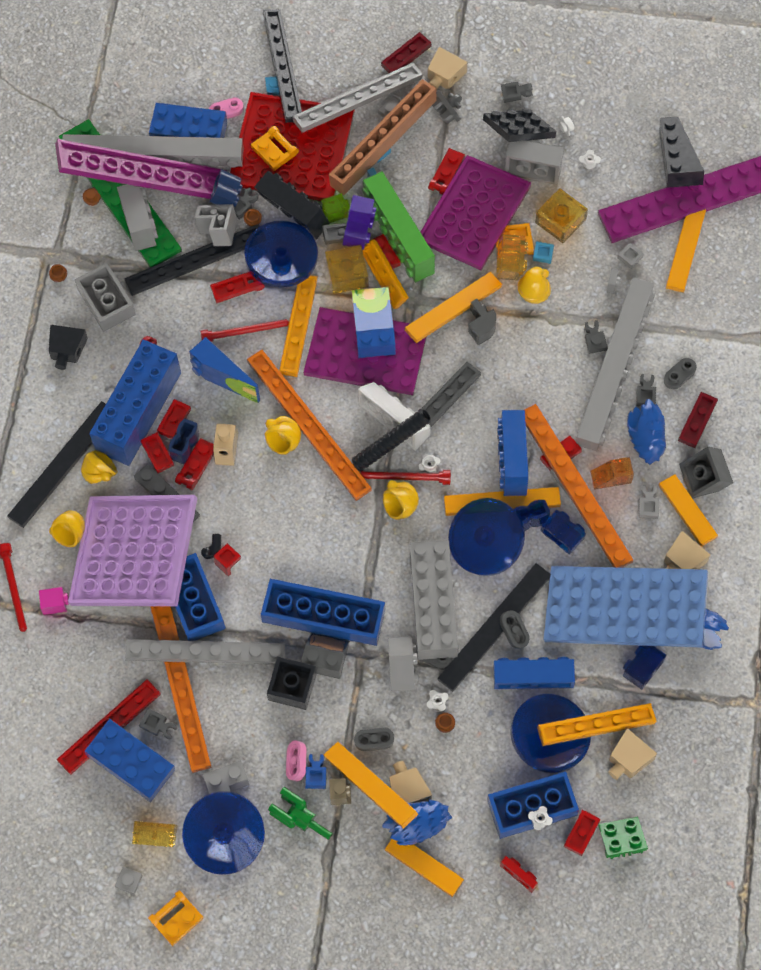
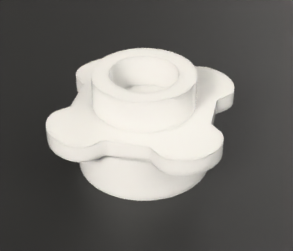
(566, 125)
(589, 164)
(429, 459)
(432, 704)
(539, 824)

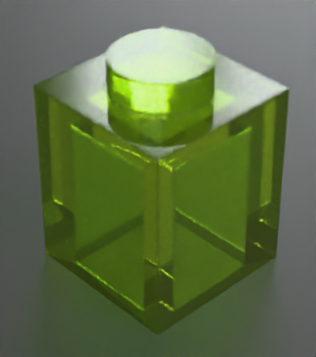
(335, 208)

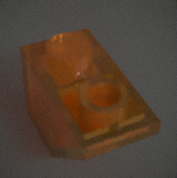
(613, 473)

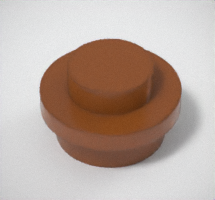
(91, 196)
(252, 217)
(58, 273)
(445, 722)

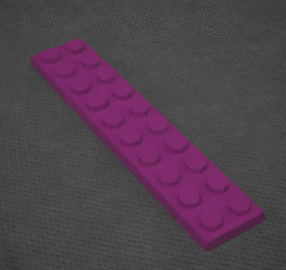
(135, 169)
(675, 203)

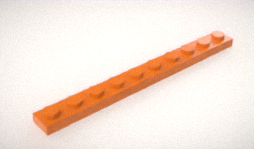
(309, 425)
(576, 488)
(182, 694)

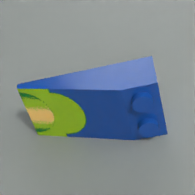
(373, 322)
(220, 370)

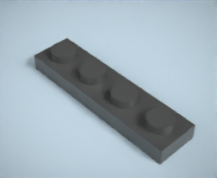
(451, 392)
(155, 484)

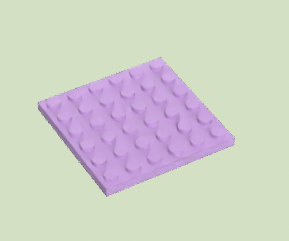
(133, 551)

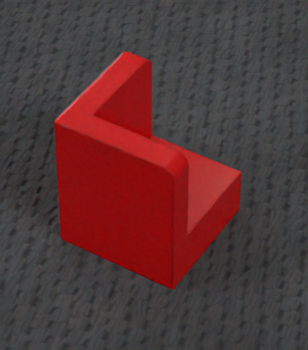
(226, 559)

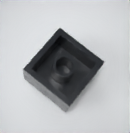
(291, 683)

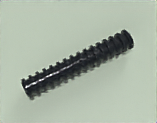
(391, 439)

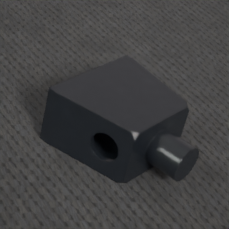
(66, 344)

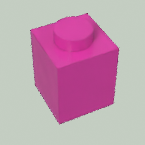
(53, 600)

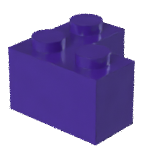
(359, 220)

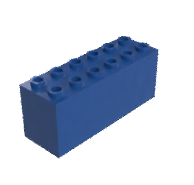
(135, 402)

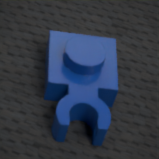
(316, 774)

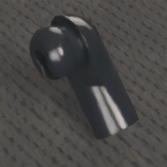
(210, 551)

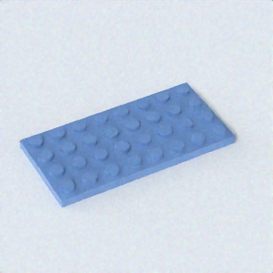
(626, 606)

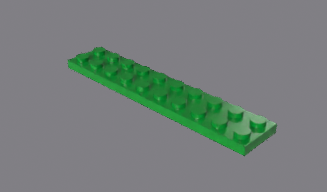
(166, 244)

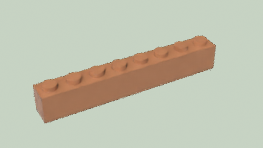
(382, 137)

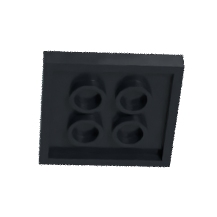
(519, 125)

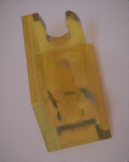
(154, 834)

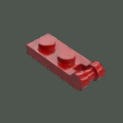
(446, 170)
(235, 287)
(195, 464)

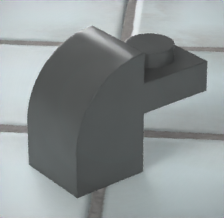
(485, 323)

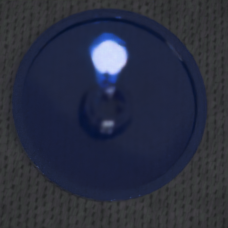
(281, 254)
(486, 537)
(526, 739)
(223, 832)

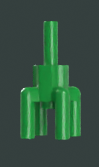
(297, 815)

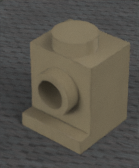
(340, 791)

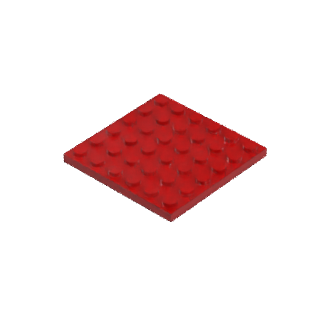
(319, 148)

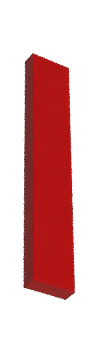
(121, 715)

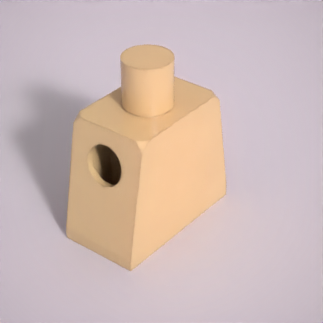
(446, 69)
(225, 440)
(686, 554)
(630, 756)
(409, 784)

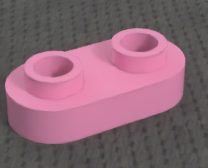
(226, 105)
(296, 761)

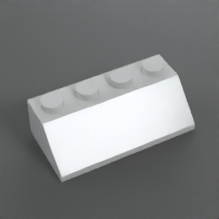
(389, 411)

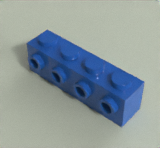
(534, 673)

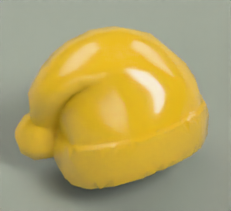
(534, 285)
(282, 434)
(97, 467)
(400, 499)
(68, 528)

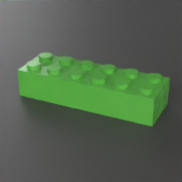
(399, 228)

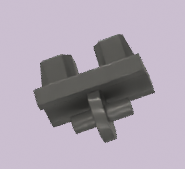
(454, 101)

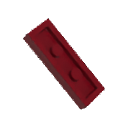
(406, 53)
(698, 419)

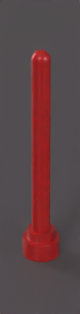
(243, 330)
(443, 477)
(5, 554)

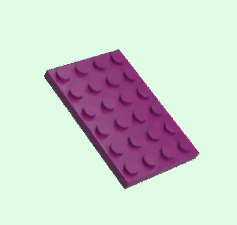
(474, 212)
(335, 355)

